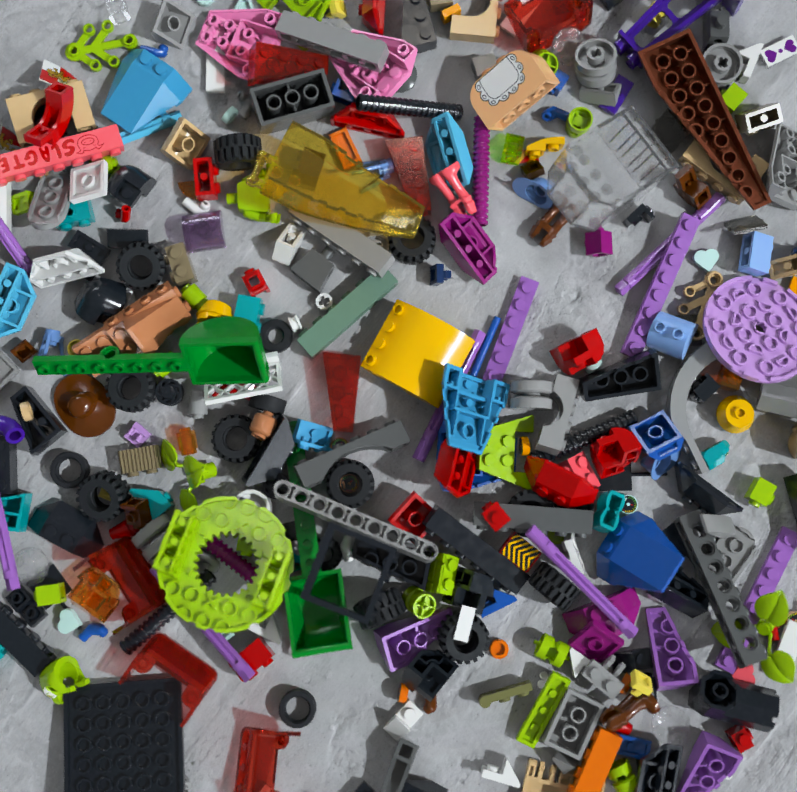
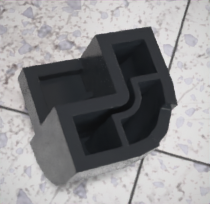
(129, 183)
(100, 300)
(470, 590)
(428, 673)

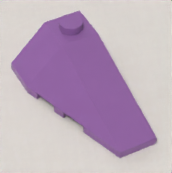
(709, 764)

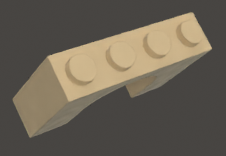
(477, 28)
(24, 107)
(704, 171)

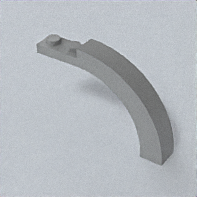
(677, 402)

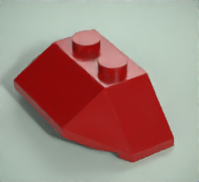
(373, 15)
(368, 122)
(455, 469)
(558, 483)

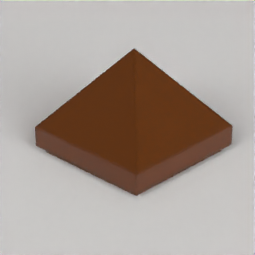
(23, 351)

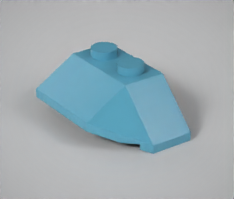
(447, 145)
(15, 299)

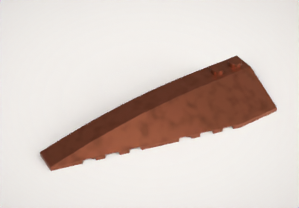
(690, 91)

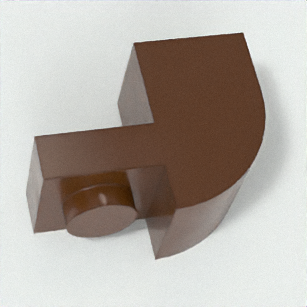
(690, 188)

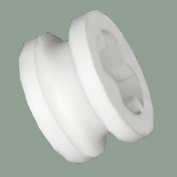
(326, 296)
(295, 323)

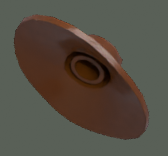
(84, 405)

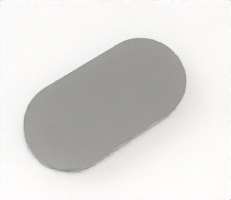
(50, 201)
(737, 553)

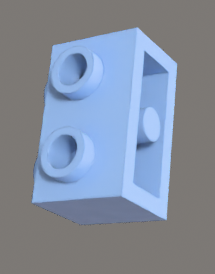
(755, 253)

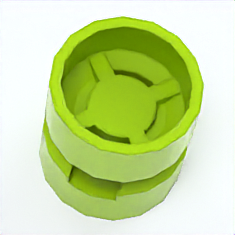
(578, 122)
(621, 775)

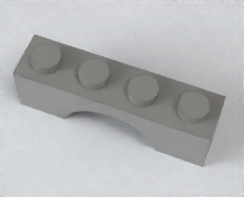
(552, 436)

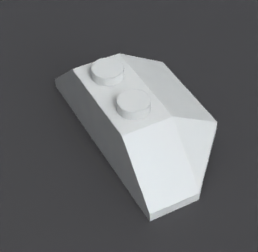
(63, 268)

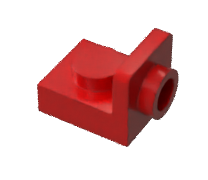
(494, 515)

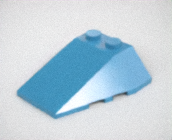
(143, 91)
(471, 408)

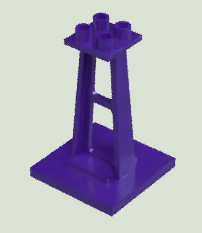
(626, 43)

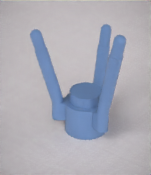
(383, 166)
(51, 339)

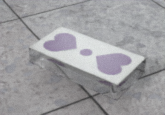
(779, 52)

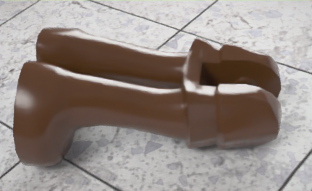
(544, 223)
(619, 715)

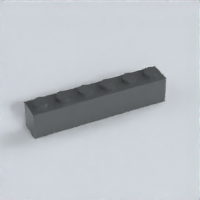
(544, 518)

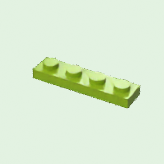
(543, 709)

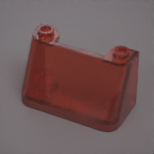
(541, 20)

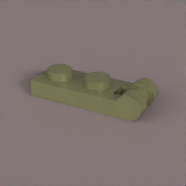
(503, 694)

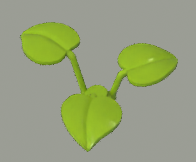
(195, 472)
(773, 612)

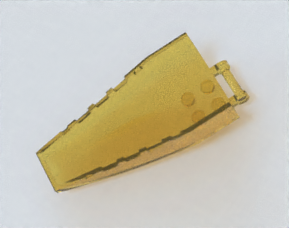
(326, 184)

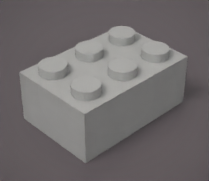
(572, 723)

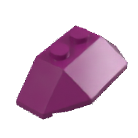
(469, 246)
(624, 600)

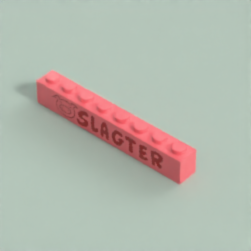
(66, 152)

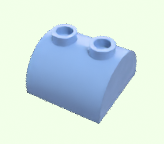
(671, 335)

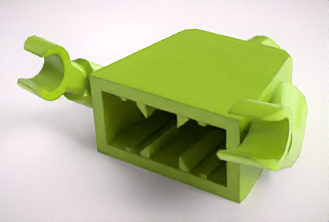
(252, 203)

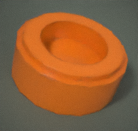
(498, 648)
(402, 693)

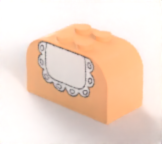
(511, 88)

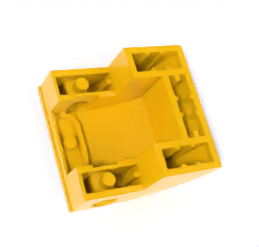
(414, 352)

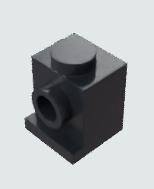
(703, 389)

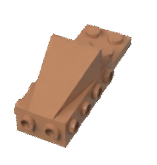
(140, 325)

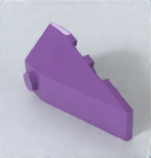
(407, 637)
(670, 658)

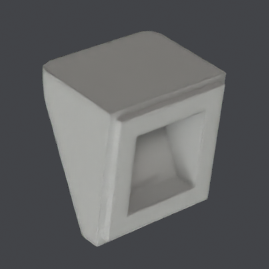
(564, 762)

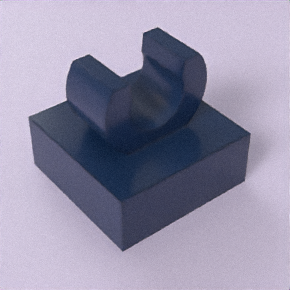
(438, 275)

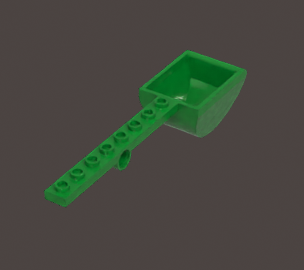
(211, 352)
(313, 627)

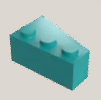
(17, 511)

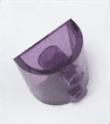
(203, 231)

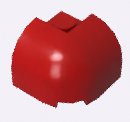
(579, 352)
(614, 452)

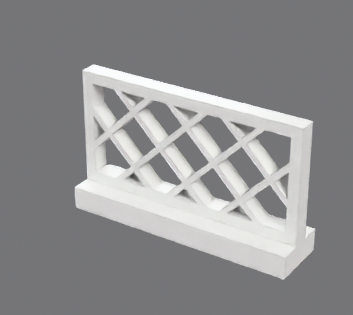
(244, 391)

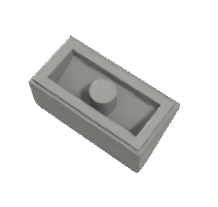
(606, 95)

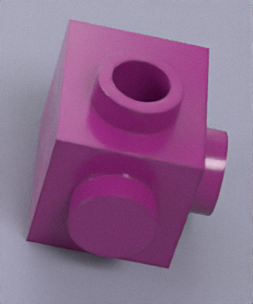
(598, 243)

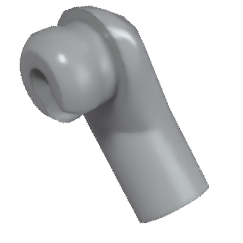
(213, 563)

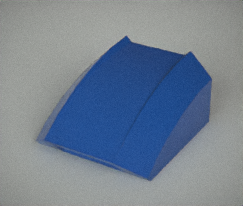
(658, 436)

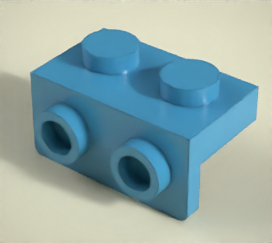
(312, 435)

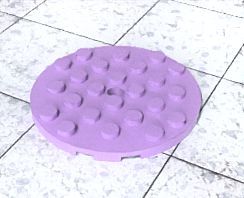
(731, 325)

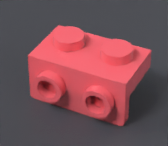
(580, 465)

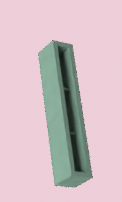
(345, 313)

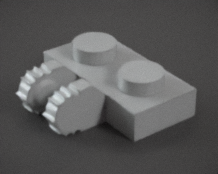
(602, 678)

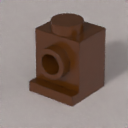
(137, 512)

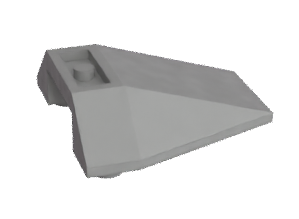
(782, 168)

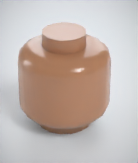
(263, 425)

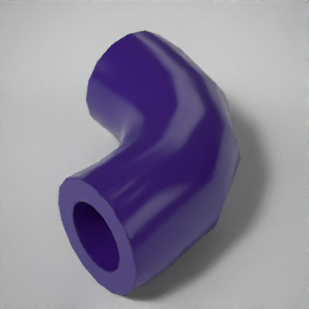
(11, 430)

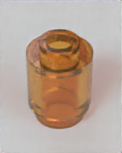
(187, 441)

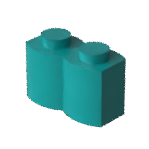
(608, 510)

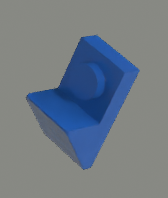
(501, 600)

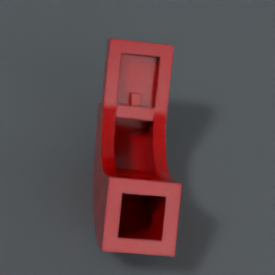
(56, 116)

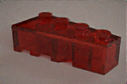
(274, 63)
(410, 167)
(343, 385)

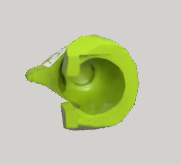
(53, 675)

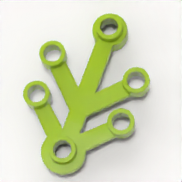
(98, 46)

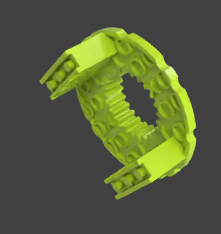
(190, 533)

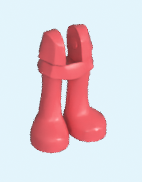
(450, 174)

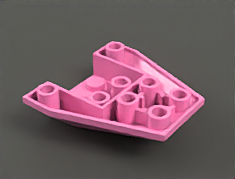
(235, 34)
(393, 75)

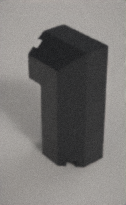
(734, 701)

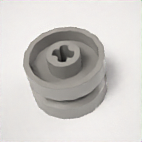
(595, 63)
(724, 64)
(531, 391)
(152, 535)

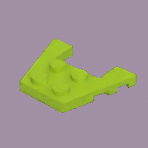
(305, 8)
(500, 452)

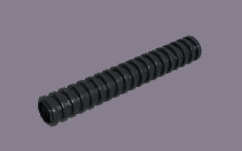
(407, 107)
(589, 436)
(157, 620)

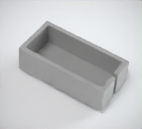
(779, 397)

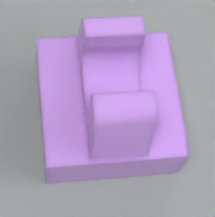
(137, 435)

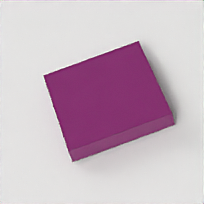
(596, 641)

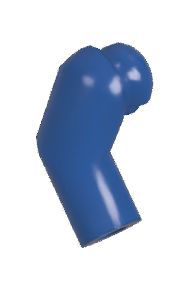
(161, 52)
(553, 113)
(93, 629)

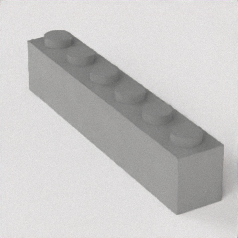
(332, 41)
(349, 242)

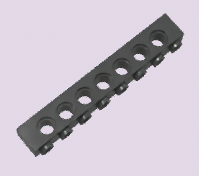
(717, 598)

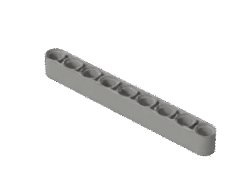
(348, 513)

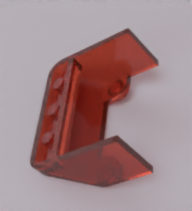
(133, 577)
(180, 664)
(259, 758)

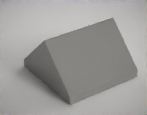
(172, 24)

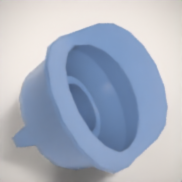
(533, 191)
(658, 468)

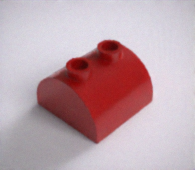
(411, 515)

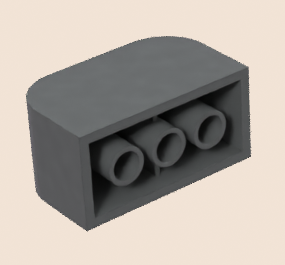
(295, 99)

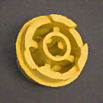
(213, 309)
(735, 414)

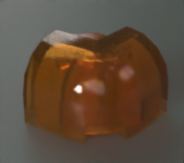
(96, 593)

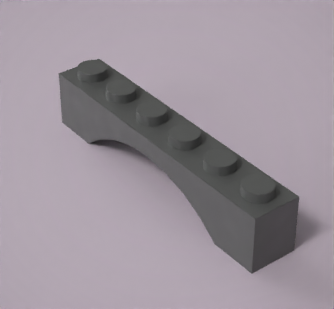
(388, 439)
(400, 766)

